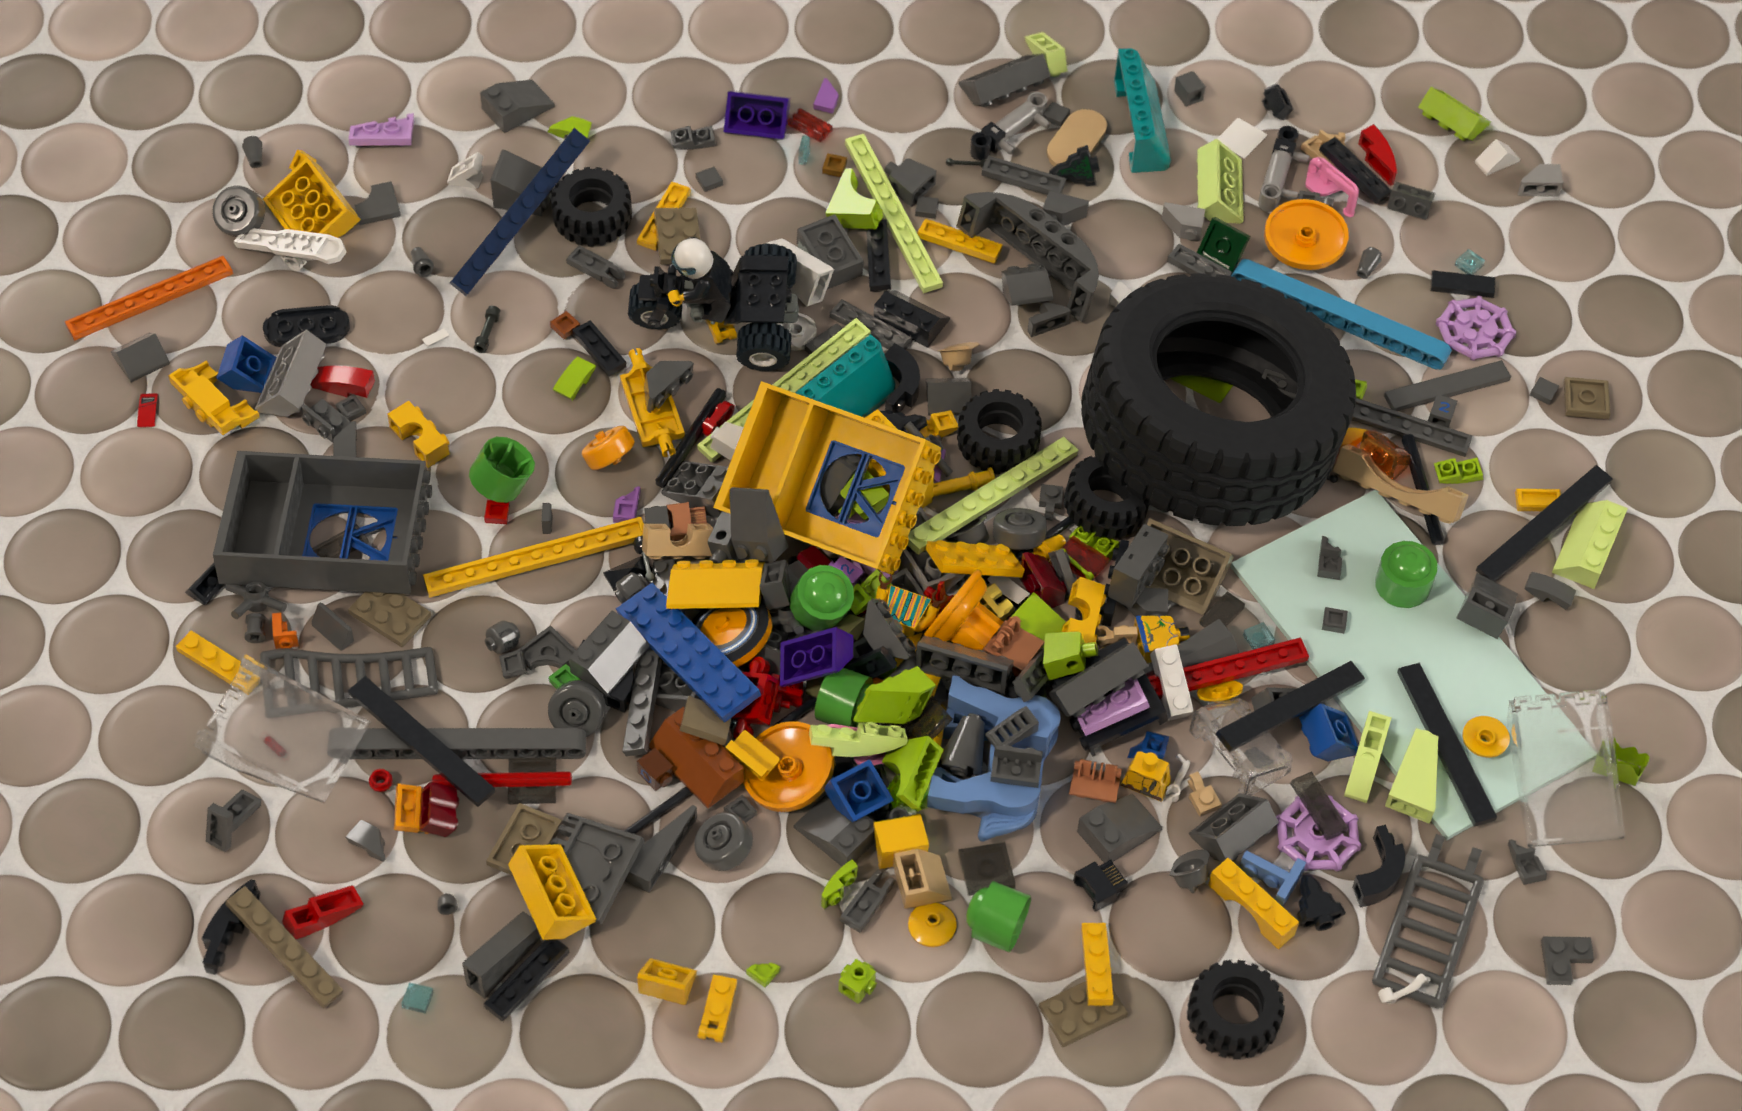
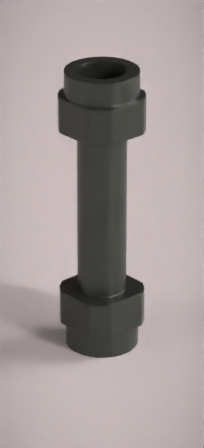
(482, 341)

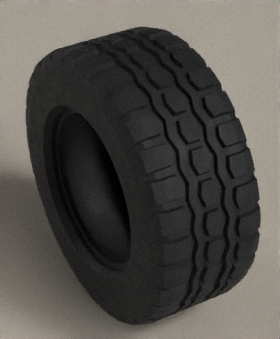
(1201, 461)

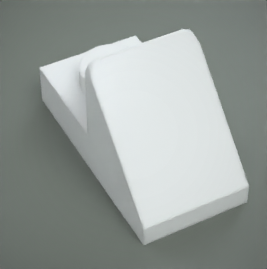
(467, 172)

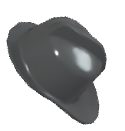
(973, 532)
(1191, 869)

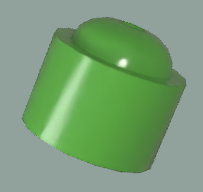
(501, 469)
(1406, 574)
(821, 598)
(841, 696)
(998, 915)

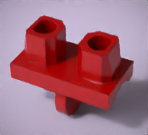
(788, 696)

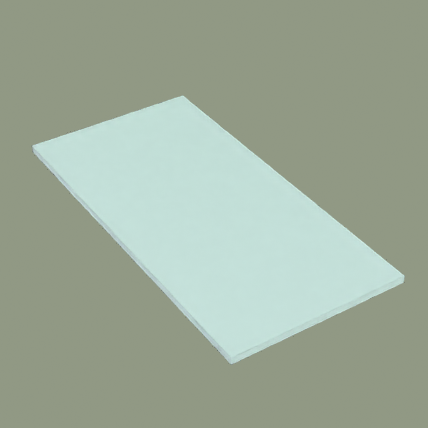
(1464, 665)

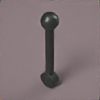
(950, 162)

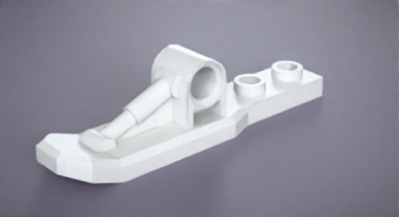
(294, 246)

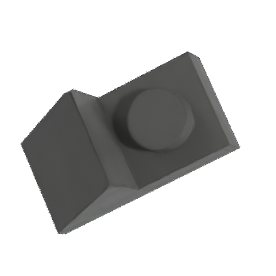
(1050, 318)

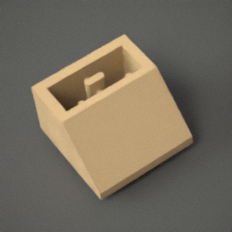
(920, 878)

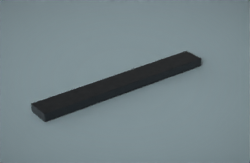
(1544, 524)
(1289, 706)
(421, 741)
(1449, 748)

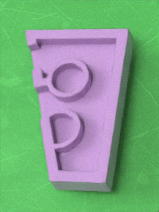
(388, 133)
(1114, 707)

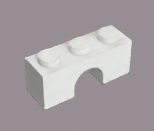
(1169, 668)

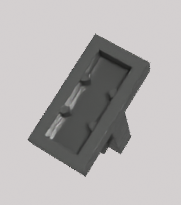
(226, 819)

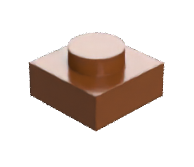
(564, 325)

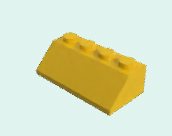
(551, 890)

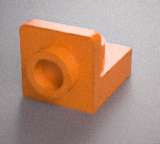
(281, 635)

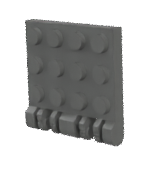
(599, 859)

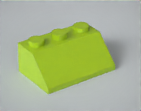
(1452, 114)

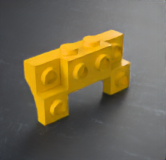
(208, 401)

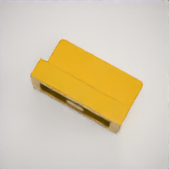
(753, 755)

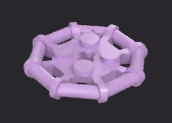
(1476, 318)
(1314, 844)

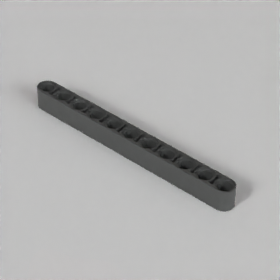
(481, 743)

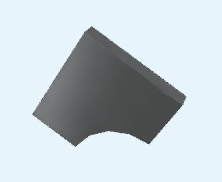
(379, 205)
(547, 649)

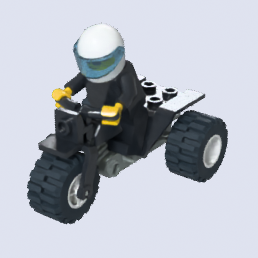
(751, 294)

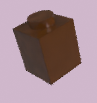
(655, 769)

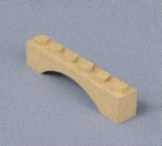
(1359, 466)

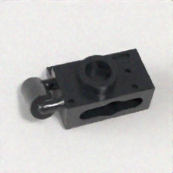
(1278, 101)

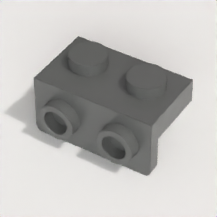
(1016, 766)

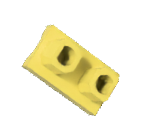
(1001, 610)

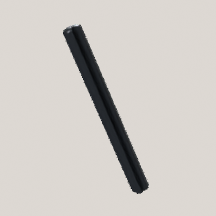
(689, 439)
(1421, 483)

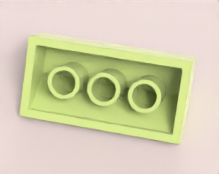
(1220, 183)
(1589, 542)

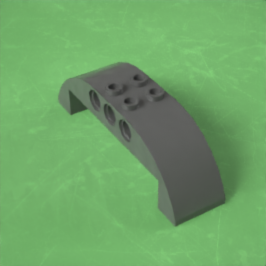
(1037, 238)

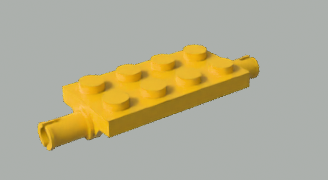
(662, 423)

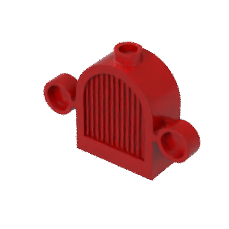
(762, 708)

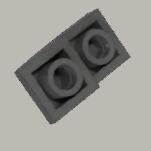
(688, 139)
(1544, 586)

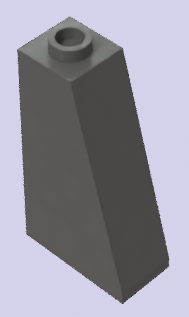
(500, 954)

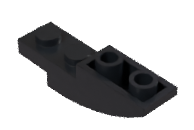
(221, 932)

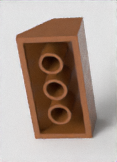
(697, 762)

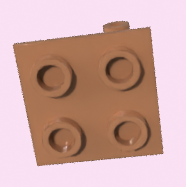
(1014, 643)
(1095, 783)

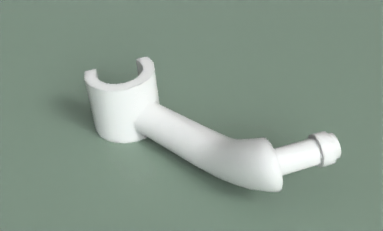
(1175, 787)
(1387, 996)

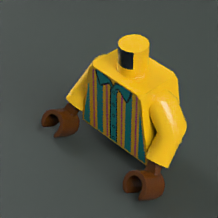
(908, 608)

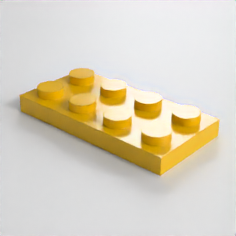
(966, 558)

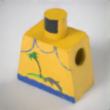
(1157, 632)

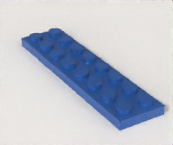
(689, 653)

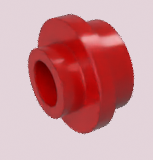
(377, 775)

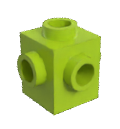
(857, 980)

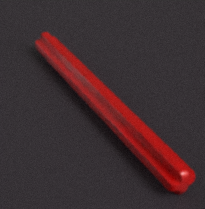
(520, 779)

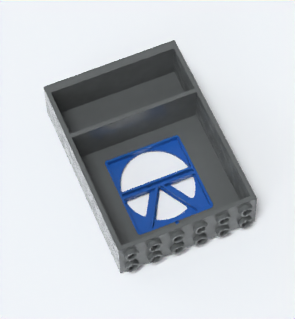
(283, 496)

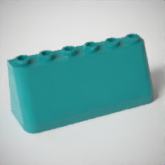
(1136, 82)
(856, 381)

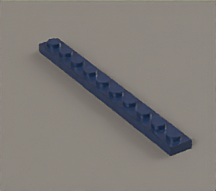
(519, 212)

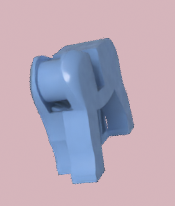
(1000, 805)

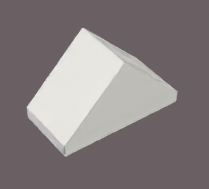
(1496, 157)

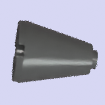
(965, 748)

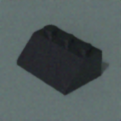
(910, 317)

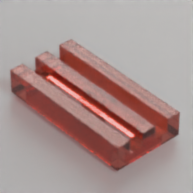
(812, 123)

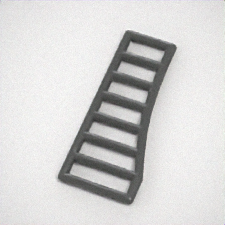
(359, 660)

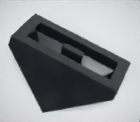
(636, 565)

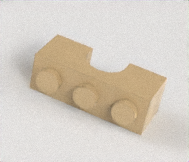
(658, 543)

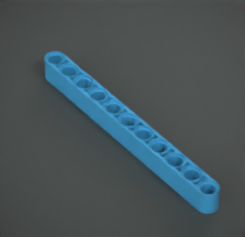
(1350, 317)

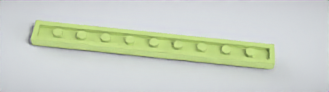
(893, 211)
(802, 373)
(992, 494)

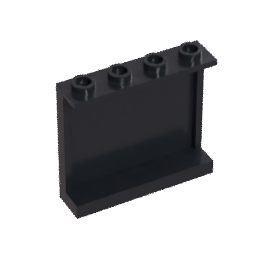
(1124, 726)

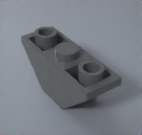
(665, 380)
(883, 630)

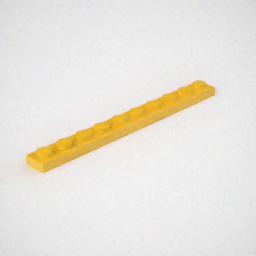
(533, 557)

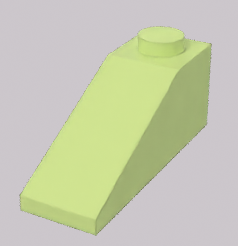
(1053, 52)

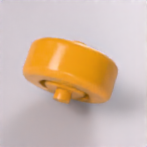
(608, 447)

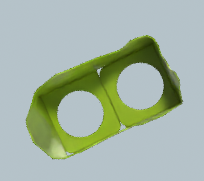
(1628, 772)

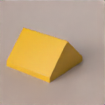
(899, 836)
(666, 981)

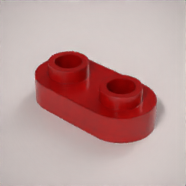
(722, 413)

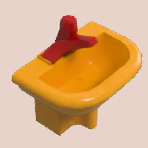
(962, 615)

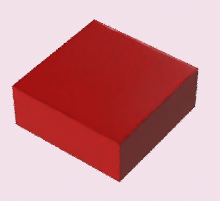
(496, 512)

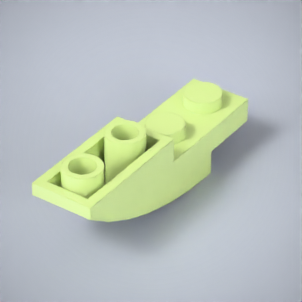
(866, 741)
(1367, 756)

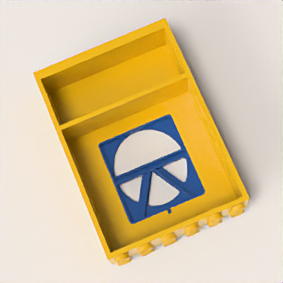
(793, 443)

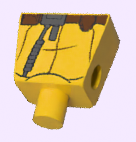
(1148, 775)

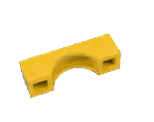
(1273, 920)

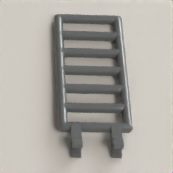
(1457, 940)

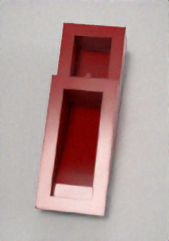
(1378, 153)
(344, 380)
(321, 912)

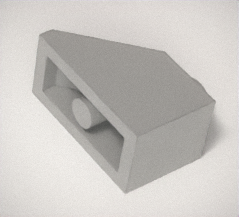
(1542, 181)
(1184, 220)

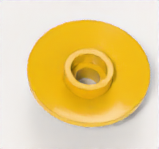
(1220, 692)
(1489, 729)
(930, 933)

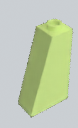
(1416, 780)

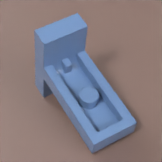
(1273, 875)

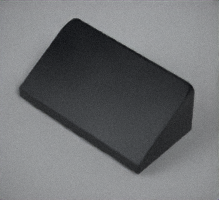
(205, 586)

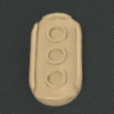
(1079, 129)

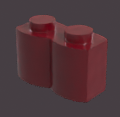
(438, 809)

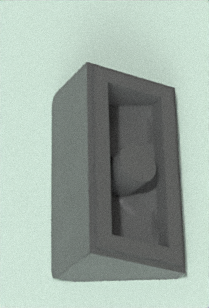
(332, 627)

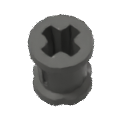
(255, 626)

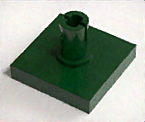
(1223, 244)

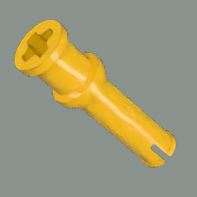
(972, 481)

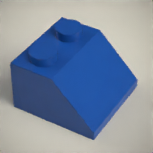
(245, 365)
(1329, 733)
(858, 791)

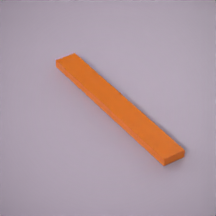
(148, 298)

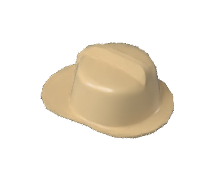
(958, 355)

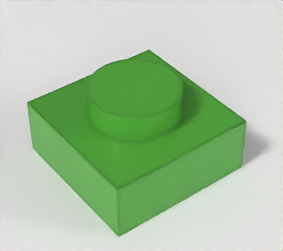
(562, 676)

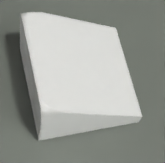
(1118, 294)

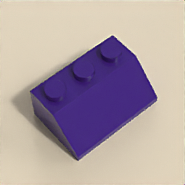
(756, 114)
(814, 655)

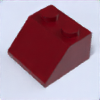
(1042, 579)

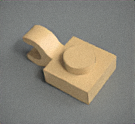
(1117, 634)
(1203, 798)

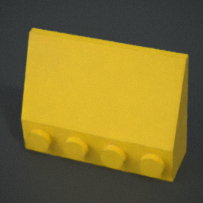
(311, 202)
(715, 584)

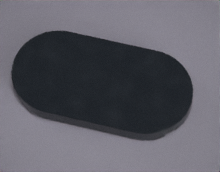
(324, 322)

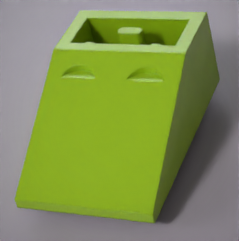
(896, 698)

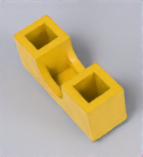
(410, 421)
(1088, 598)

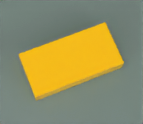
(1535, 498)

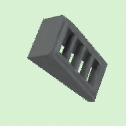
(1018, 717)

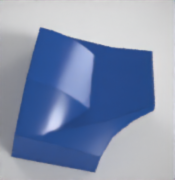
(1151, 743)

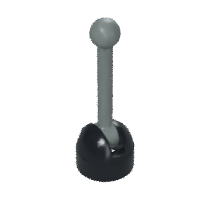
(638, 548)

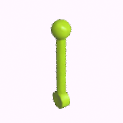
(1089, 575)

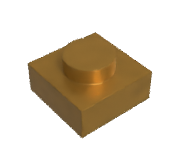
(834, 165)

